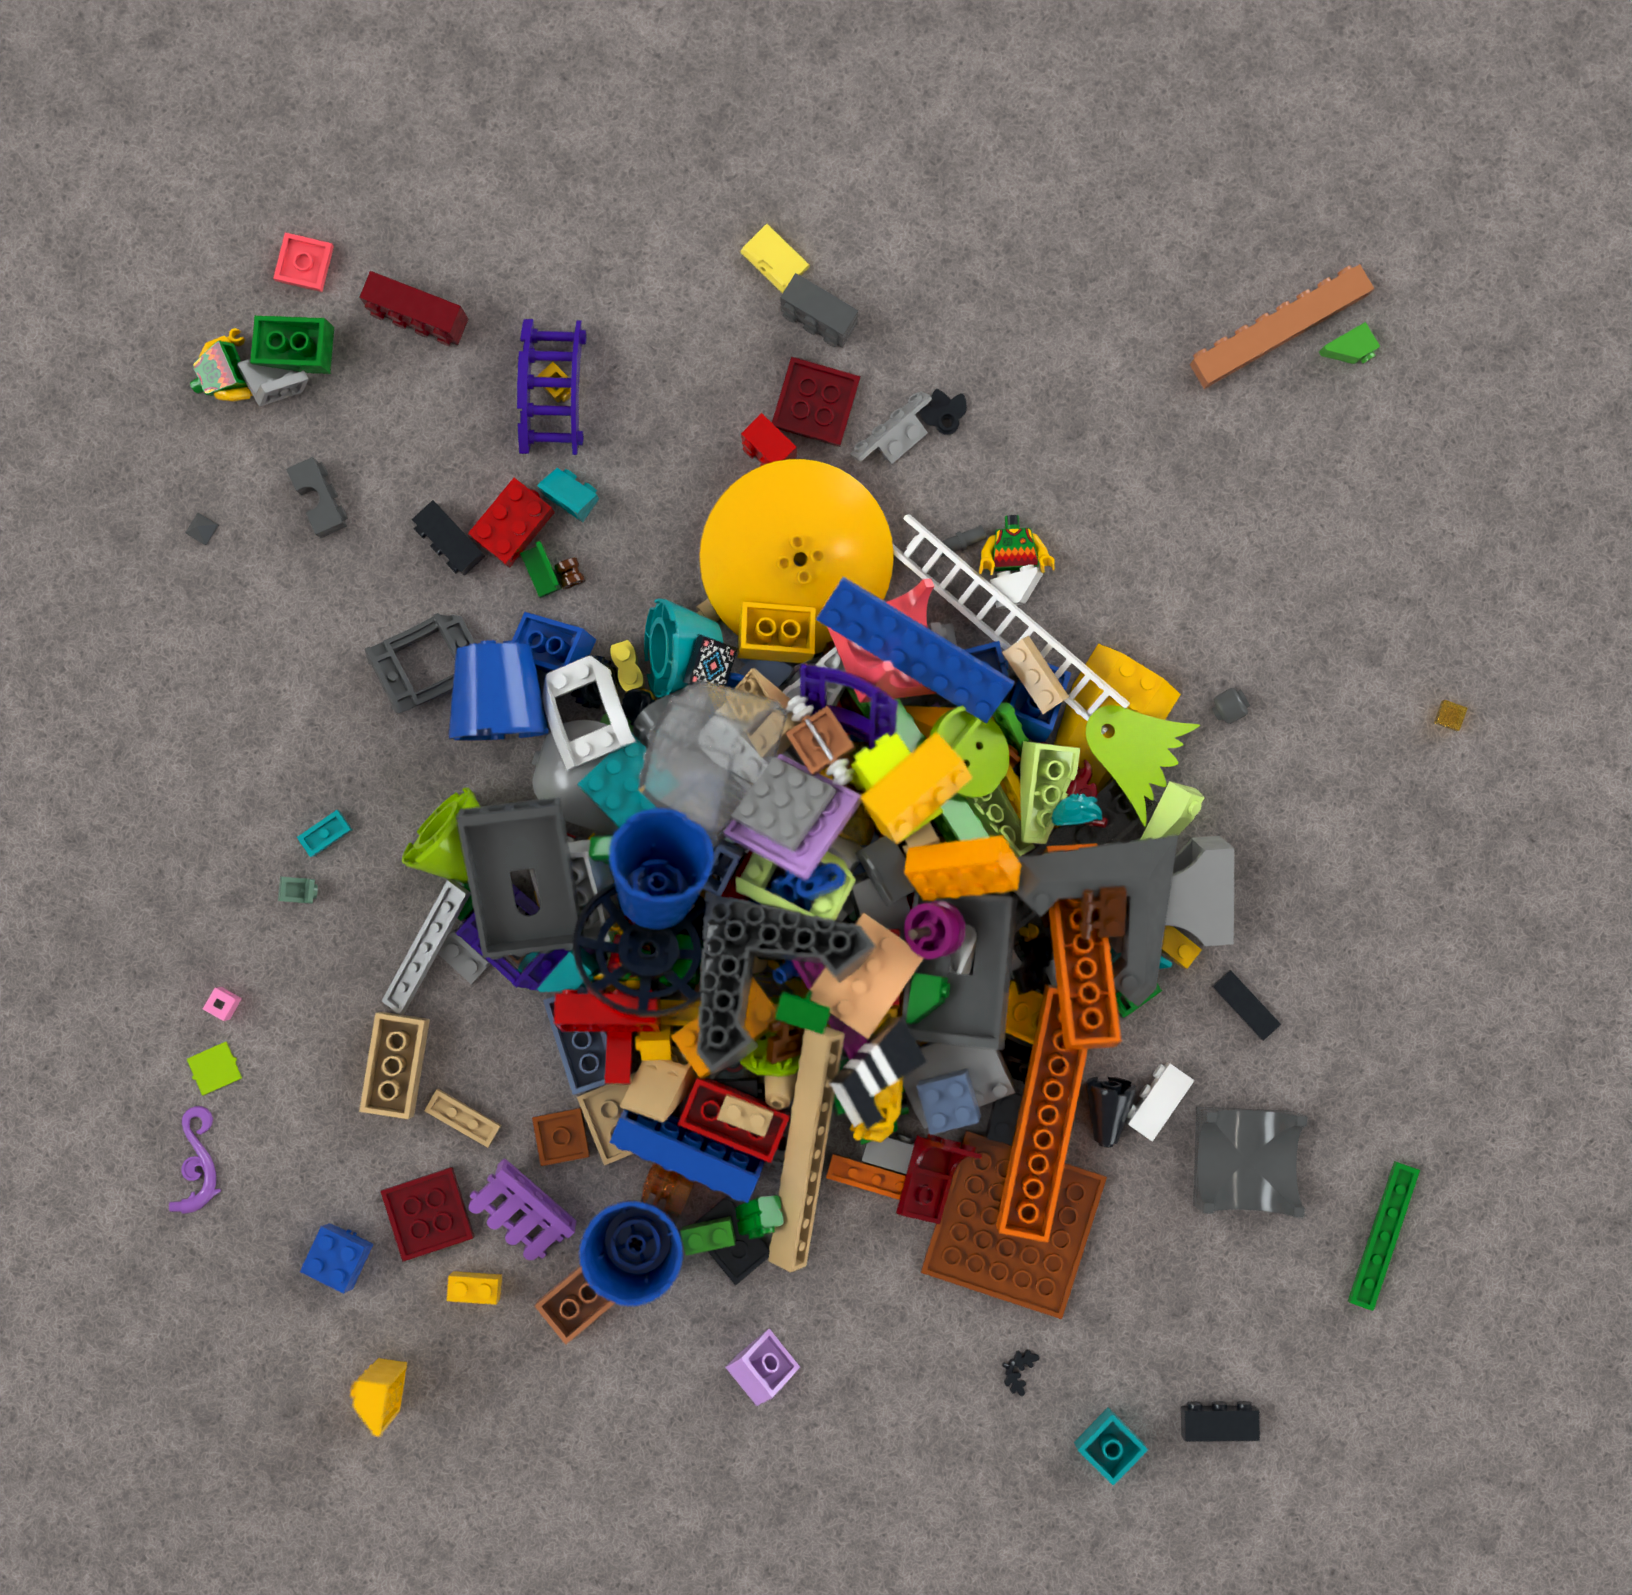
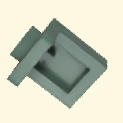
(297, 890)

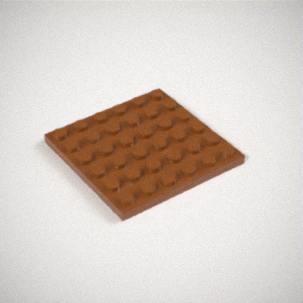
(1008, 1267)

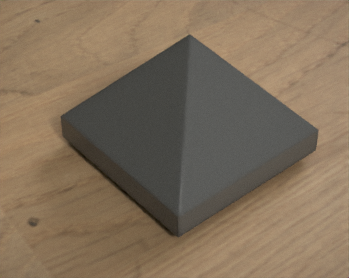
(201, 529)

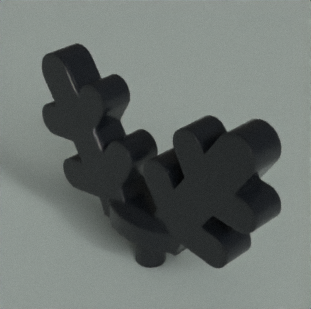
(1012, 1376)

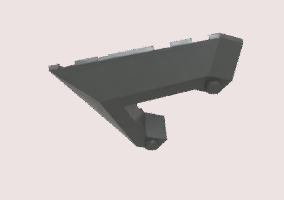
(1146, 873)
(732, 938)

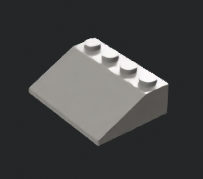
(985, 1066)

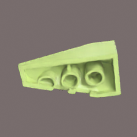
(1043, 784)

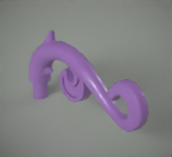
(203, 1159)

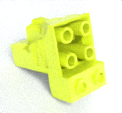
(875, 764)

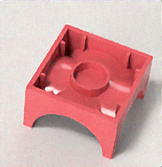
(882, 673)

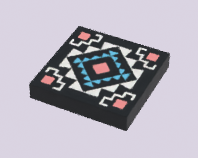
(710, 661)

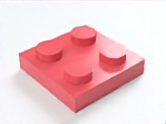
(303, 262)

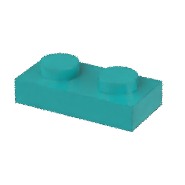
(324, 833)

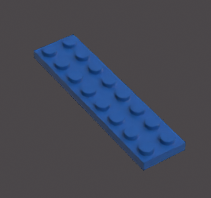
(914, 649)

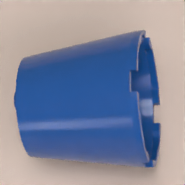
(496, 693)
(660, 852)
(623, 1270)

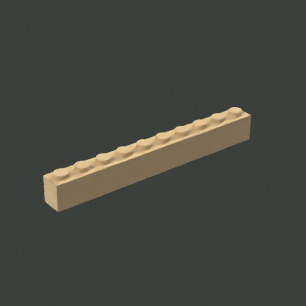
(806, 1147)

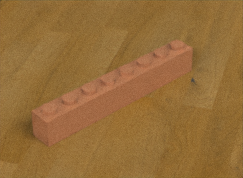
(1281, 326)

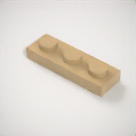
(462, 1118)

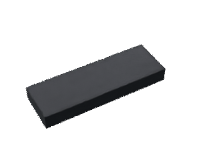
(1246, 1005)

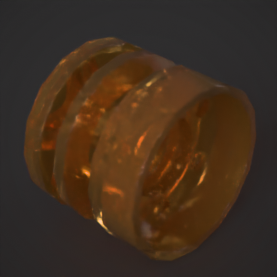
(669, 1186)

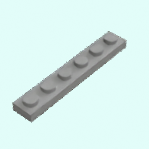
(426, 946)

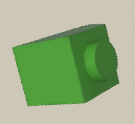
(1353, 346)

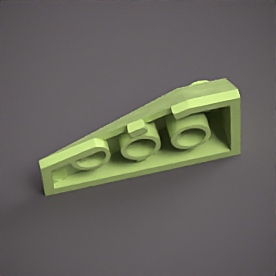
(1174, 811)

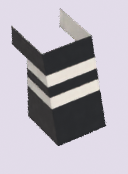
(876, 1065)

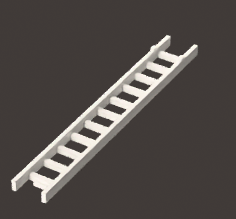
(1015, 611)

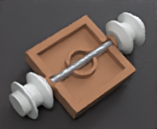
(820, 740)

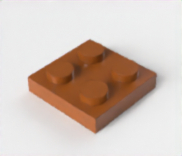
(561, 1136)

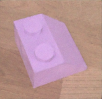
(763, 1368)

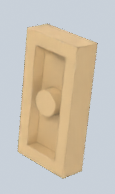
(745, 1115)

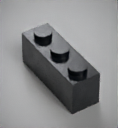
(447, 538)
(1220, 1422)

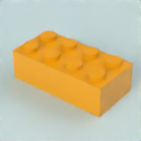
(963, 868)
(758, 1015)

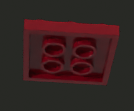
(815, 401)
(427, 1214)

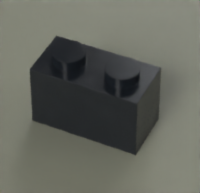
(1003, 1118)

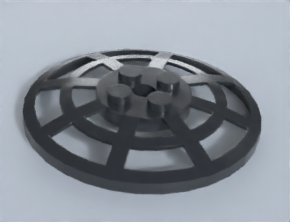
(635, 961)

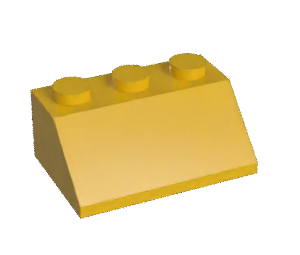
(776, 632)

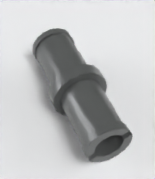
(965, 539)

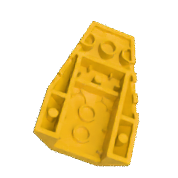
(1137, 684)

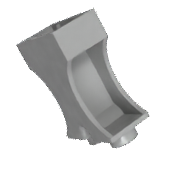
(1201, 892)

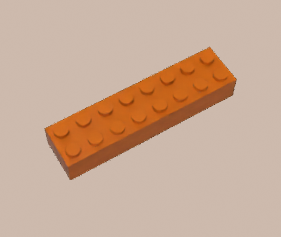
(1082, 976)

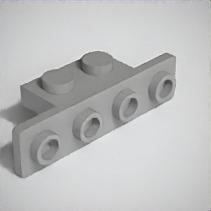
(897, 433)

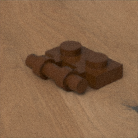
(1111, 912)
(785, 1042)

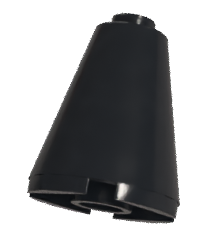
(1109, 1108)

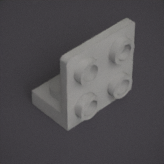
(271, 383)

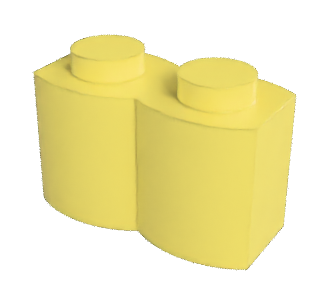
(626, 661)

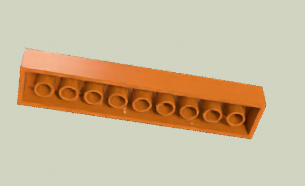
(1042, 1128)

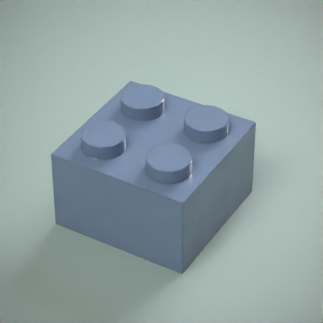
(948, 1101)

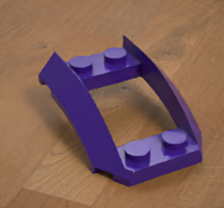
(883, 707)
(536, 970)

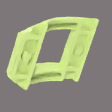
(760, 871)

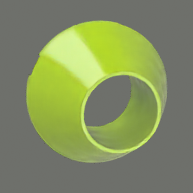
(439, 842)

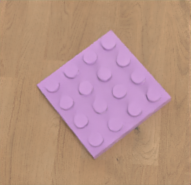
(817, 840)

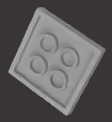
(784, 804)

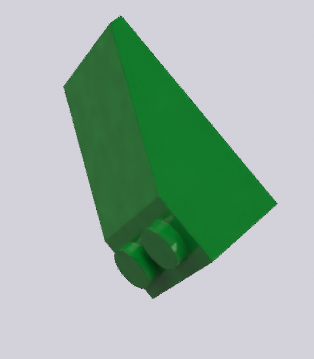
(293, 343)

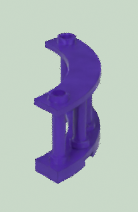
(526, 381)

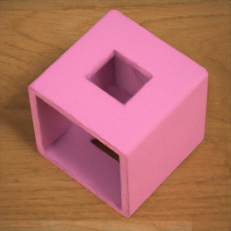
(231, 1003)

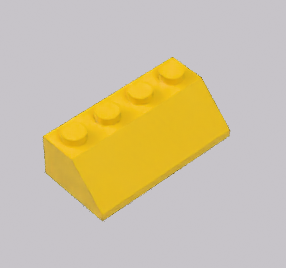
(916, 788)
(379, 1393)

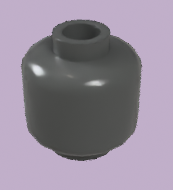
(1230, 705)

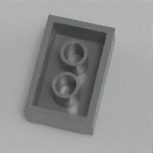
(818, 311)

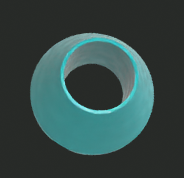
(670, 641)

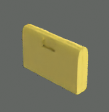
(774, 257)

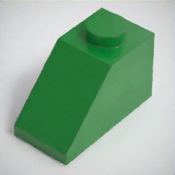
(925, 996)

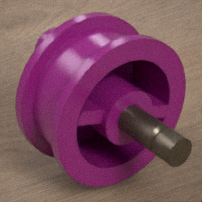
(934, 929)

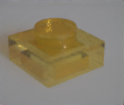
(1450, 715)

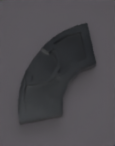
(1033, 967)

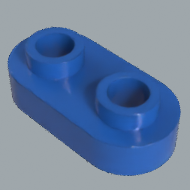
(822, 881)

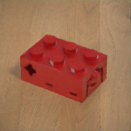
(511, 522)

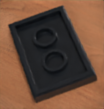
(745, 1255)

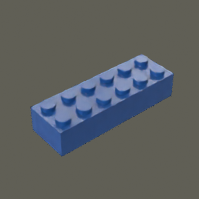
(689, 1154)

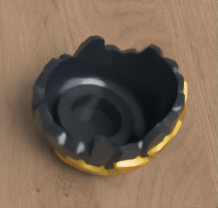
(635, 702)

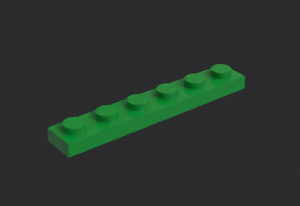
(1383, 1236)

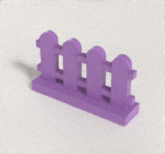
(522, 1195)

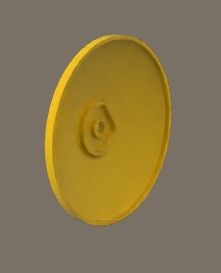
(787, 511)

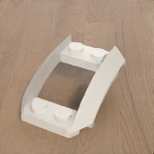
(595, 743)

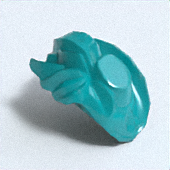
(1076, 810)

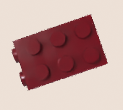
(931, 1177)

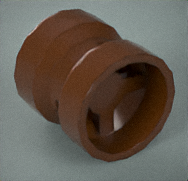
(569, 573)

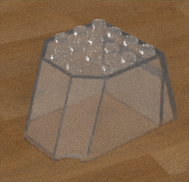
(710, 752)

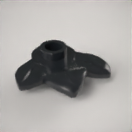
(944, 408)

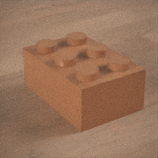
(572, 1305)

